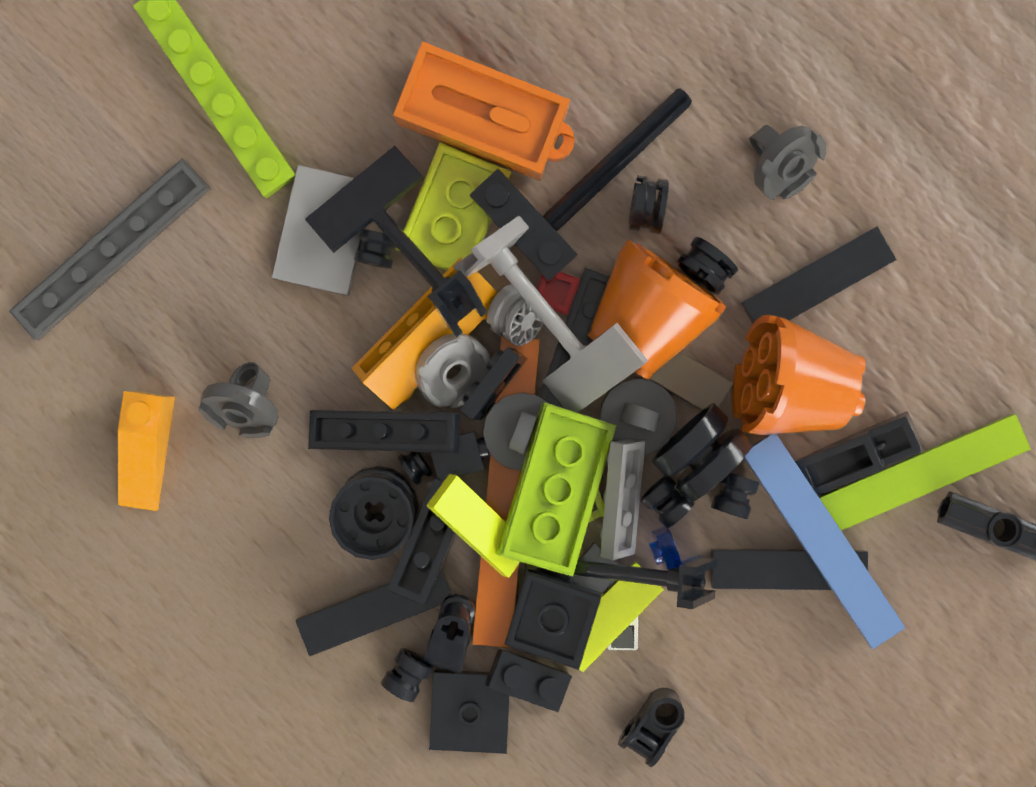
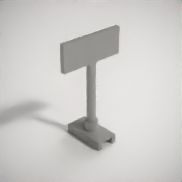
(591, 367)

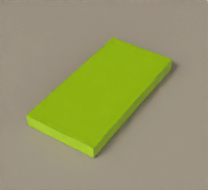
(556, 489)

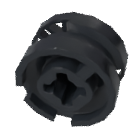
(644, 202)
(707, 265)

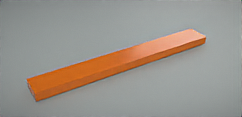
(496, 592)

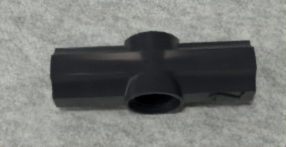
(979, 520)

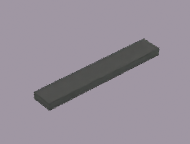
(109, 250)

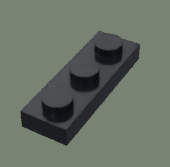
(541, 242)

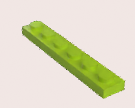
(216, 94)

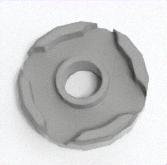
(437, 361)

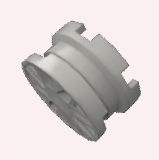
(513, 317)

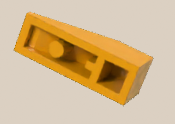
(143, 448)

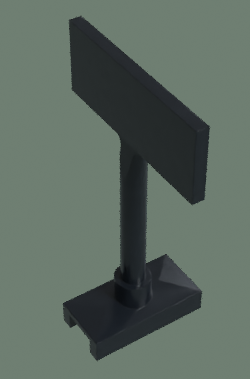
(365, 202)
(686, 580)

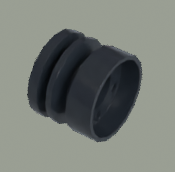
(378, 534)

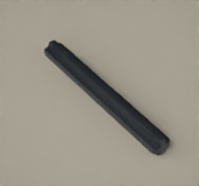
(618, 159)

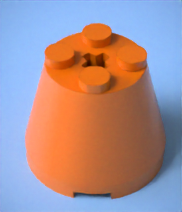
(654, 306)
(795, 381)

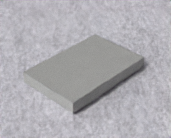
(301, 252)

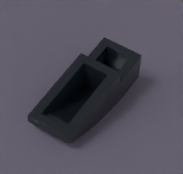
(861, 453)

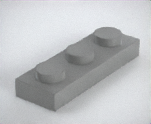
(622, 498)

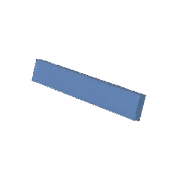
(823, 541)

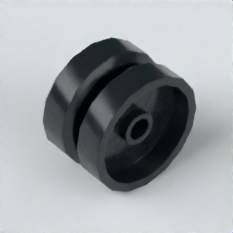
(702, 453)

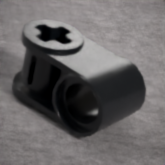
(451, 633)
(650, 733)

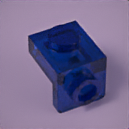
(665, 550)

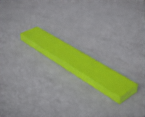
(926, 471)

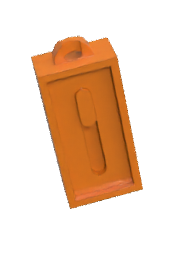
(484, 112)

